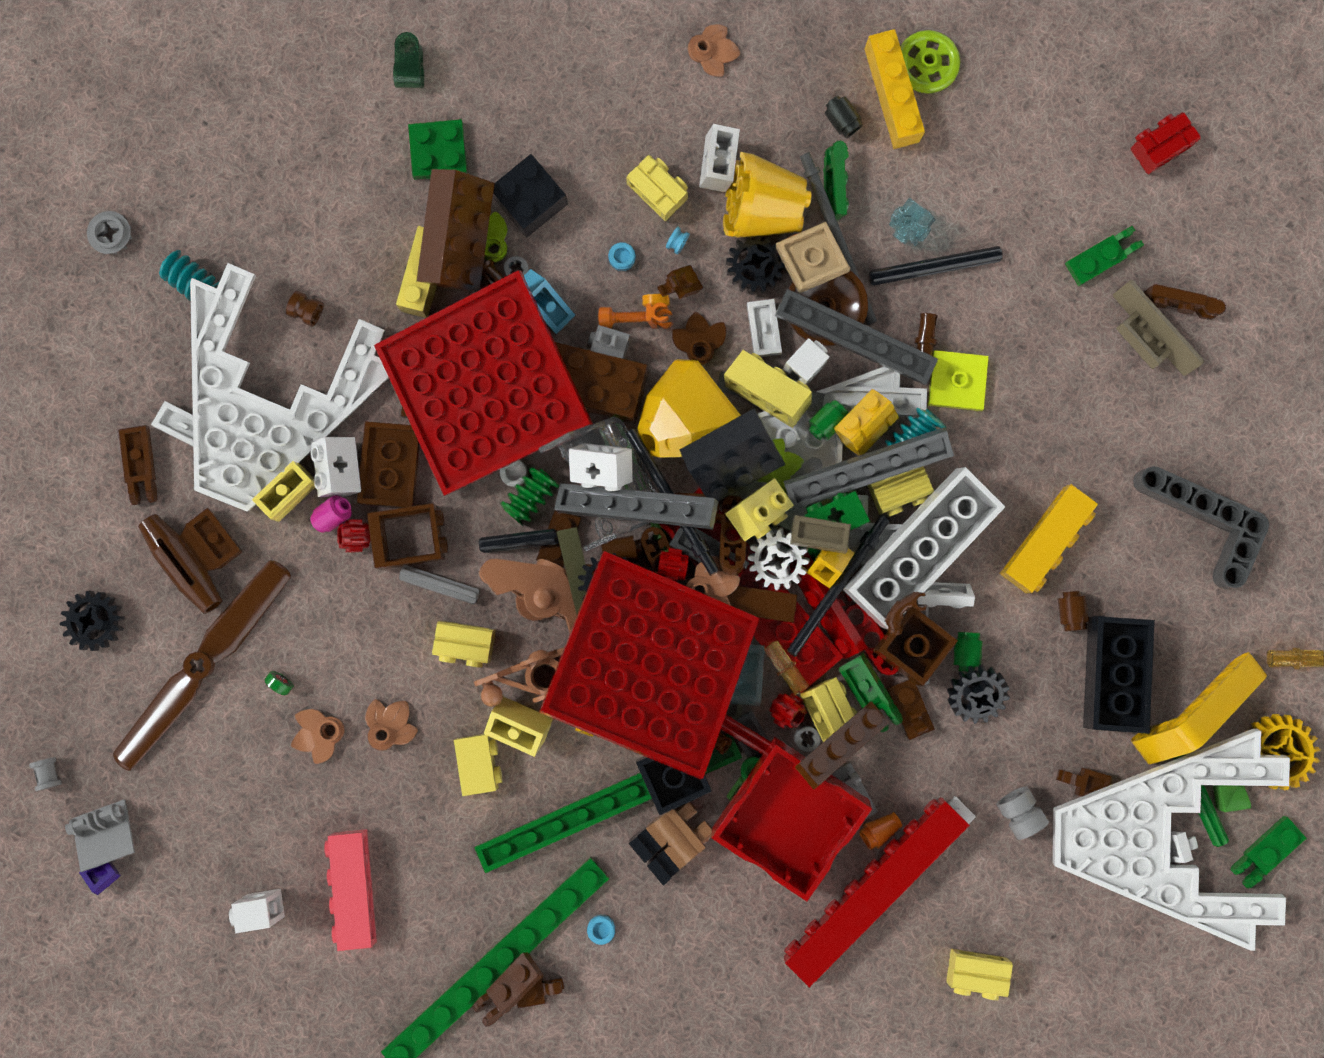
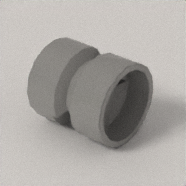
(1024, 817)

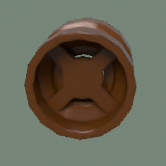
(305, 308)

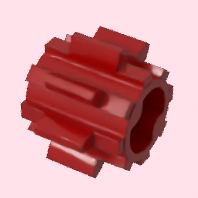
(353, 535)
(673, 564)
(787, 711)

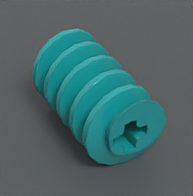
(179, 273)
(923, 424)

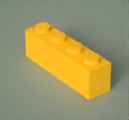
(894, 89)
(1048, 539)

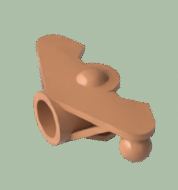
(539, 588)
(492, 694)

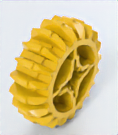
(1282, 740)

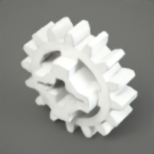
(781, 570)

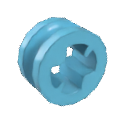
(677, 240)

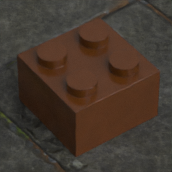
(918, 648)

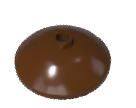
(842, 294)

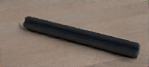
(935, 265)

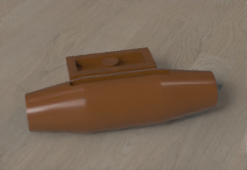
(189, 556)

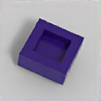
(100, 877)

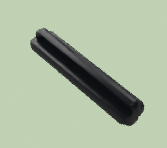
(518, 540)

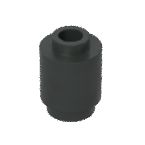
(843, 116)

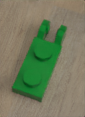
(836, 178)
(1101, 257)
(868, 687)
(1269, 851)

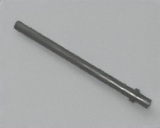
(811, 172)

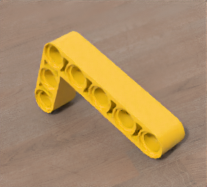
(1204, 714)

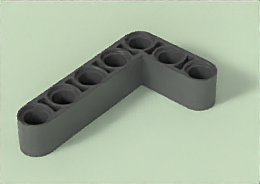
(1212, 514)

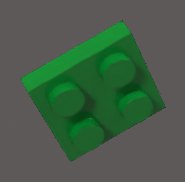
(437, 147)

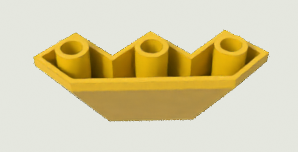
(682, 409)

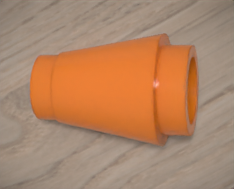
(880, 830)

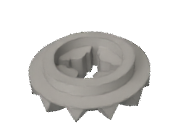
(99, 227)

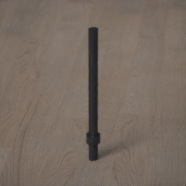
(868, 542)
(699, 547)

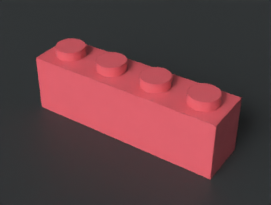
(351, 890)

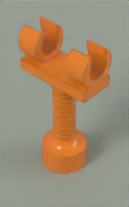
(608, 317)

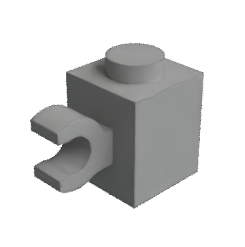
(609, 342)

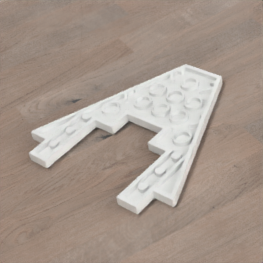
(245, 438)
(1124, 837)

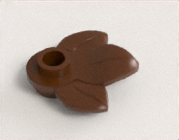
(699, 335)

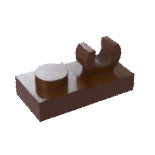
(912, 708)

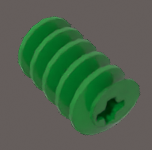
(529, 495)

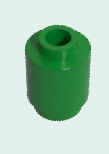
(826, 419)
(967, 651)

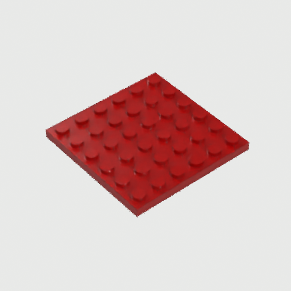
(482, 383)
(650, 665)

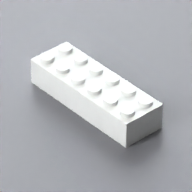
(924, 544)

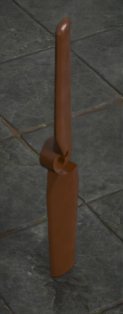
(219, 642)

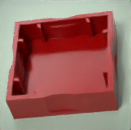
(787, 823)

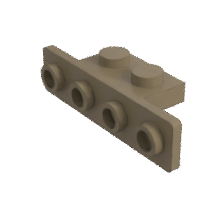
(1152, 332)

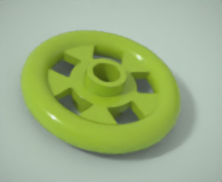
(946, 47)

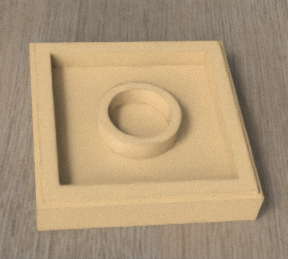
(812, 257)

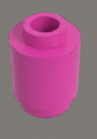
(331, 514)

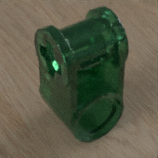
(408, 66)

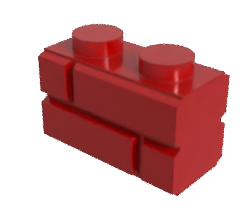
(1164, 143)

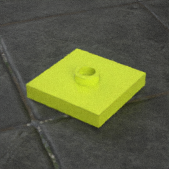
(958, 381)

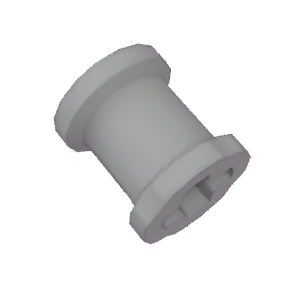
(45, 774)

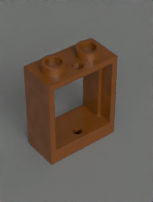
(379, 538)

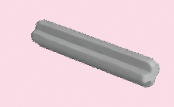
(439, 584)

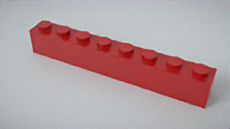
(874, 891)

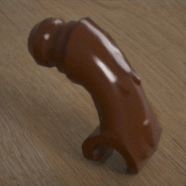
(895, 615)

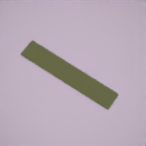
(573, 562)

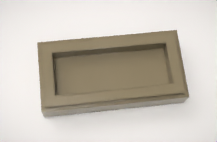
(820, 534)

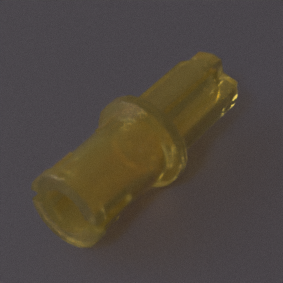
(1295, 658)
(786, 667)

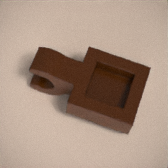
(682, 281)
(1086, 782)
(538, 992)

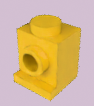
(829, 566)

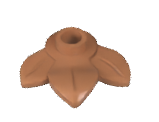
(717, 49)
(715, 586)
(390, 720)
(314, 735)

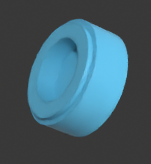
(621, 256)
(601, 929)

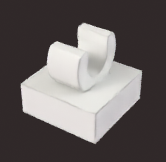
(1181, 847)

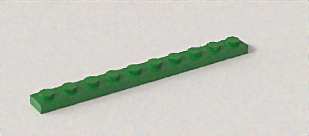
(578, 816)
(493, 964)

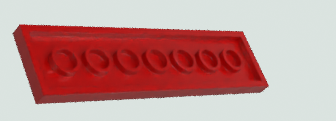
(818, 652)

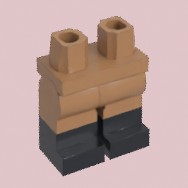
(681, 841)

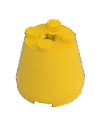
(764, 199)

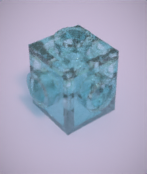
(911, 223)

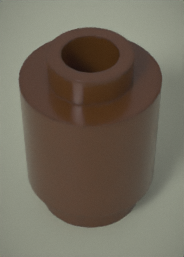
(624, 547)
(1073, 611)

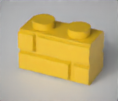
(866, 422)

